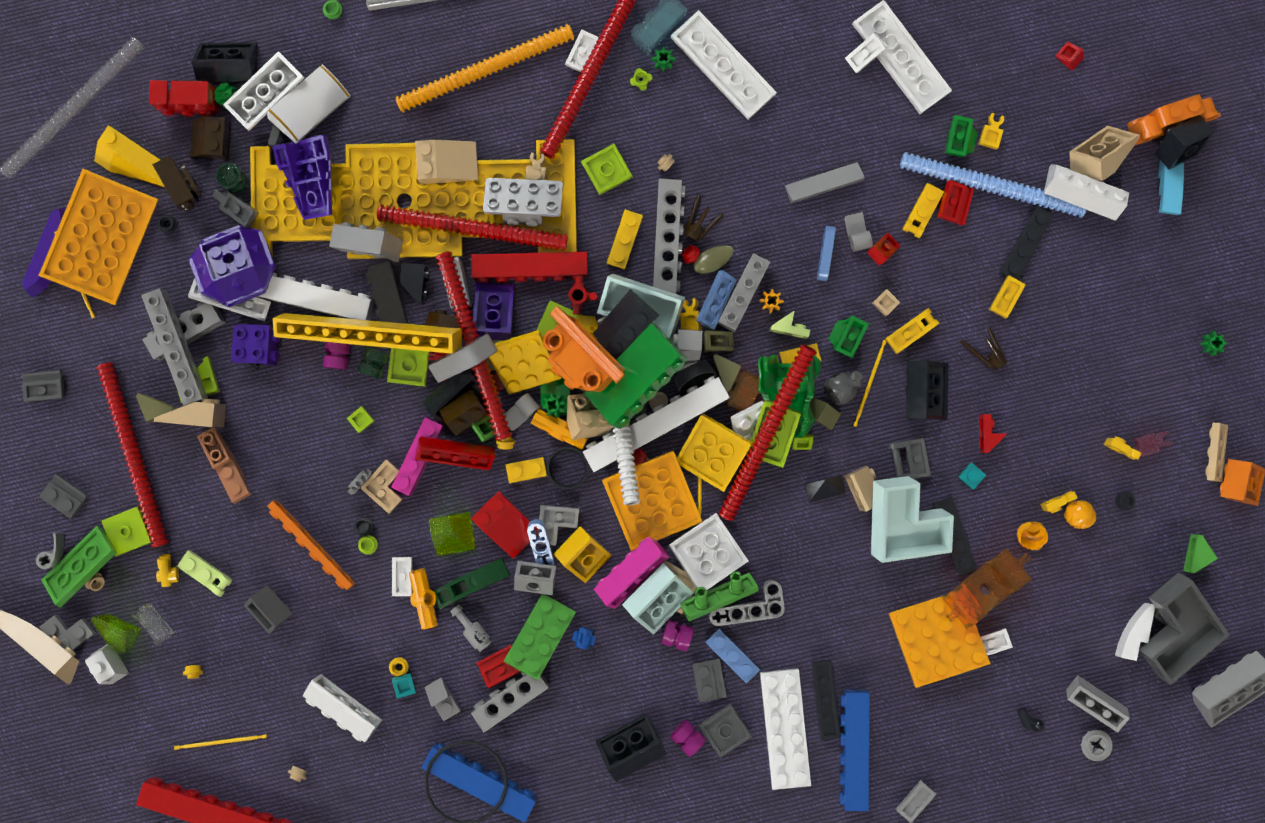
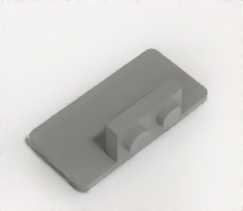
(523, 200)

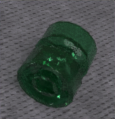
(231, 178)
(373, 355)

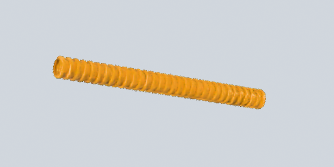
(485, 68)

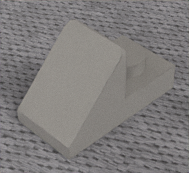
(442, 699)

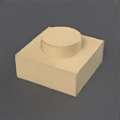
(885, 302)

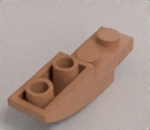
(224, 464)

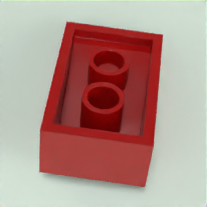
(504, 524)

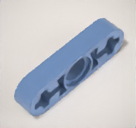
(826, 253)
(543, 537)

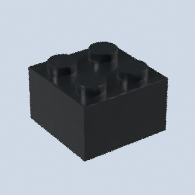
(1184, 142)

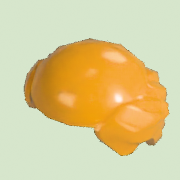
(1080, 514)
(1032, 535)

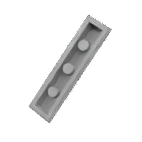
(824, 182)

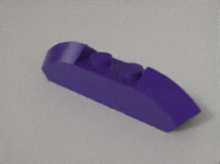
(32, 282)

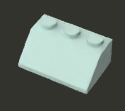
(657, 598)

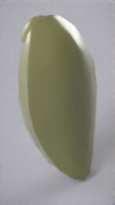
(713, 259)

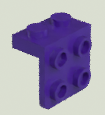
(255, 344)

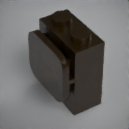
(178, 183)

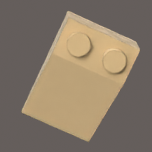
(1102, 153)
(446, 161)
(205, 413)

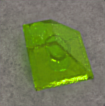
(452, 533)
(116, 632)

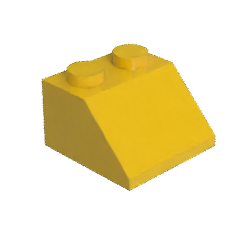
(582, 554)

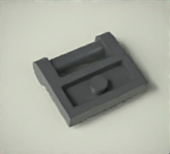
(916, 458)

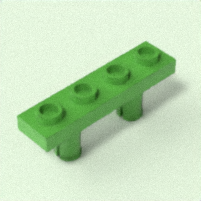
(720, 596)

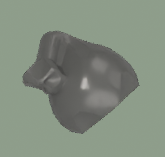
(843, 386)

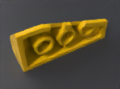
(125, 157)

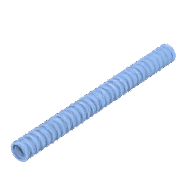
(988, 183)

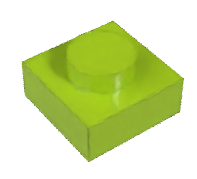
(360, 419)

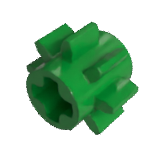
(663, 64)
(224, 92)
(1213, 349)
(559, 403)

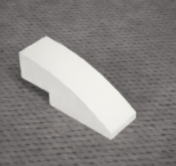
(1136, 631)

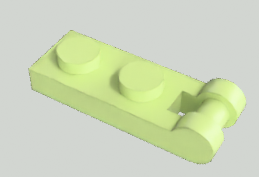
(204, 572)

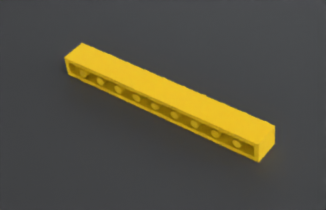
(368, 333)

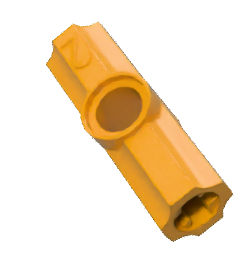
(557, 428)
(423, 598)

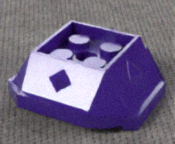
(239, 280)

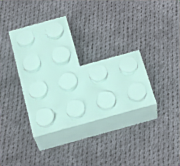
(663, 302)
(902, 529)

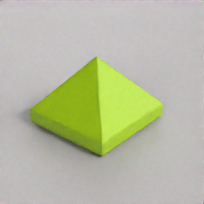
(803, 443)

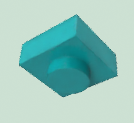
(971, 476)
(403, 685)

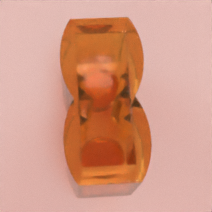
(744, 391)

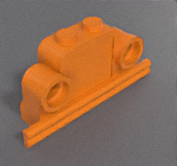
(1161, 119)
(579, 355)

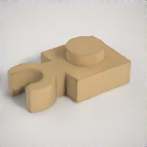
(535, 171)

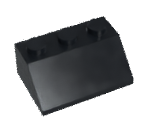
(225, 61)
(625, 324)
(927, 390)
(450, 391)
(631, 747)

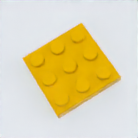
(523, 362)
(713, 452)

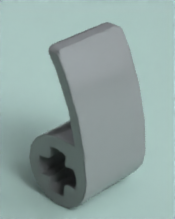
(857, 233)
(521, 411)
(55, 555)

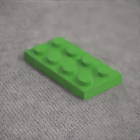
(78, 566)
(539, 637)

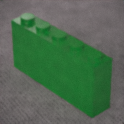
(648, 367)

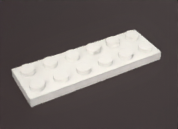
(903, 57)
(723, 65)
(785, 729)

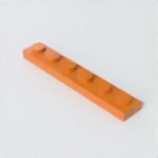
(304, 539)

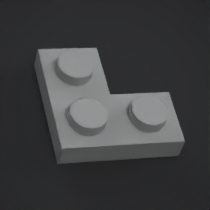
(557, 516)
(70, 637)

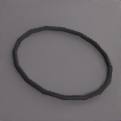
(477, 744)

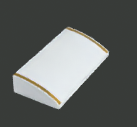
(308, 104)

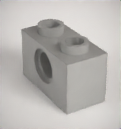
(535, 578)

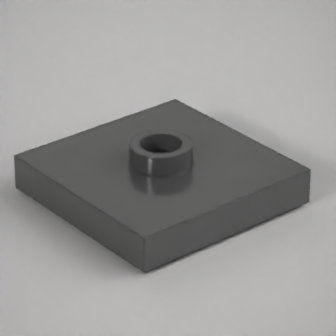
(725, 730)

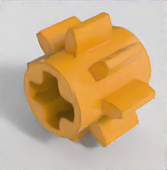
(771, 295)

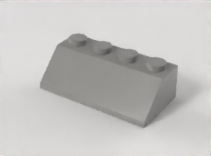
(1231, 689)

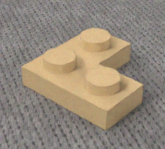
(378, 487)

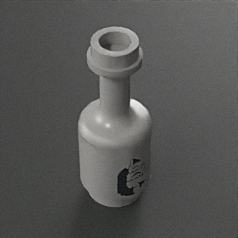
(473, 631)

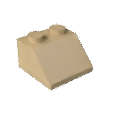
(861, 486)

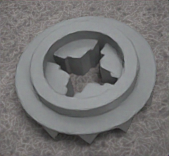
(360, 479)
(1104, 742)

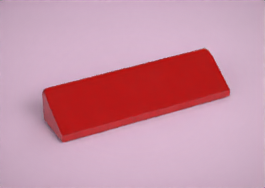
(454, 453)

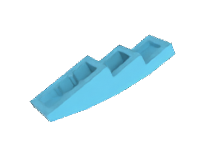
(1171, 189)

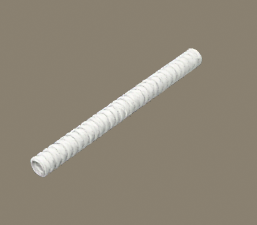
(626, 462)

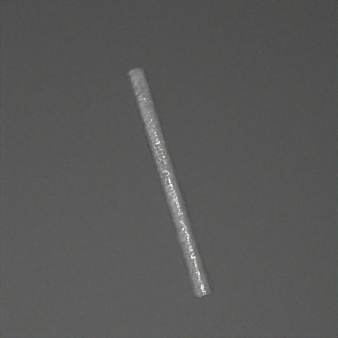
(71, 108)

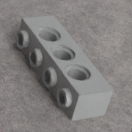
(743, 292)
(211, 320)
(488, 719)

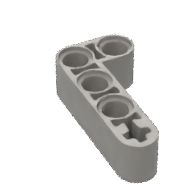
(463, 358)
(746, 607)

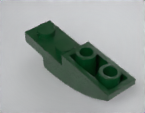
(471, 583)

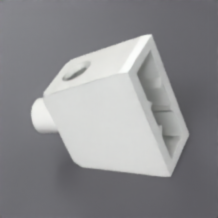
(106, 665)

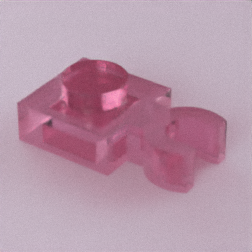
(1150, 443)

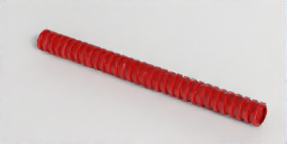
(585, 80)
(471, 227)
(470, 335)
(767, 432)
(132, 454)

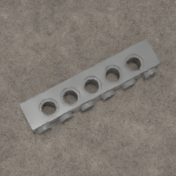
(668, 188)
(174, 346)

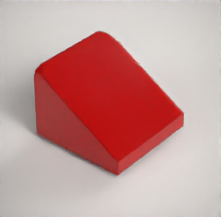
(1070, 55)

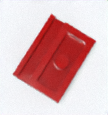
(955, 202)
(495, 670)

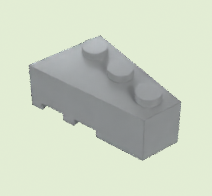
(365, 241)
(689, 344)

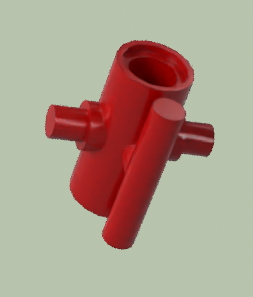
(577, 305)

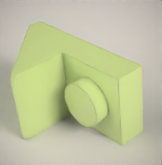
(785, 327)

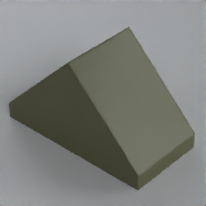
(718, 341)
(726, 370)
(152, 407)
(824, 413)

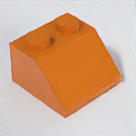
(1242, 482)

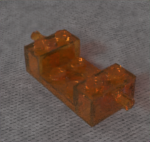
(1000, 574)

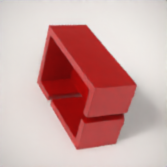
(183, 98)

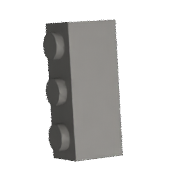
(1097, 703)

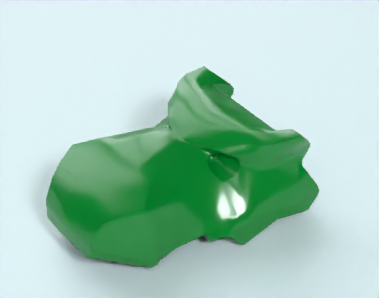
(770, 380)

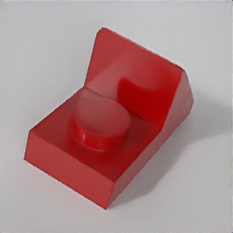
(883, 249)
(987, 440)

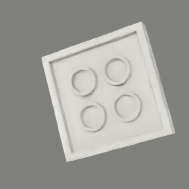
(708, 553)

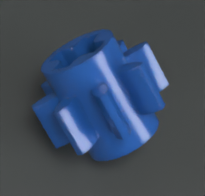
(584, 638)

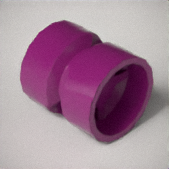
(336, 355)
(677, 635)
(688, 738)

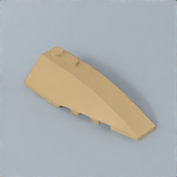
(41, 646)

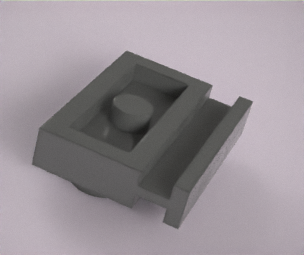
(43, 386)
(64, 496)
(709, 680)

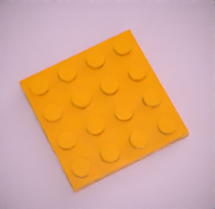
(664, 503)
(934, 645)

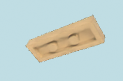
(1216, 452)

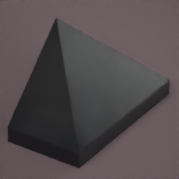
(824, 488)

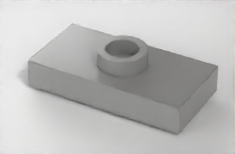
(915, 801)

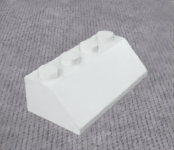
(263, 91)
(1085, 192)
(342, 708)

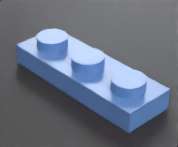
(716, 300)
(732, 656)

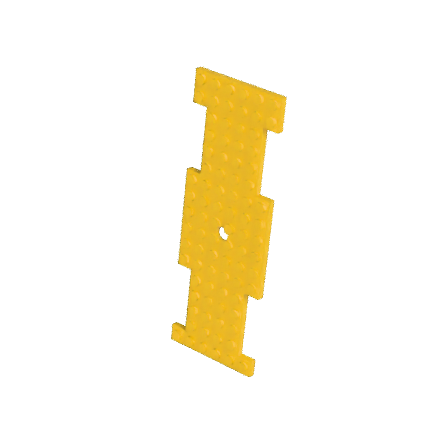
(380, 176)

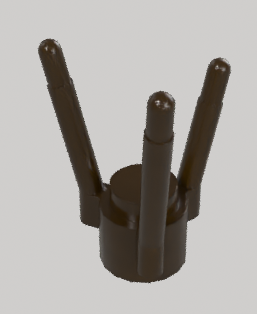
(694, 230)
(996, 358)

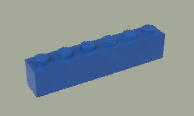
(855, 750)
(480, 782)

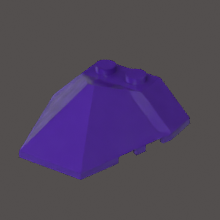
(308, 174)

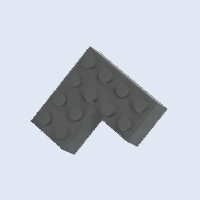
(1189, 633)

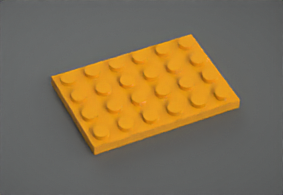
(98, 237)

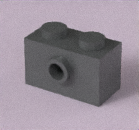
(268, 609)

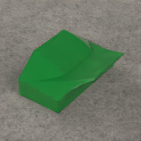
(960, 137)
(848, 335)
(557, 387)

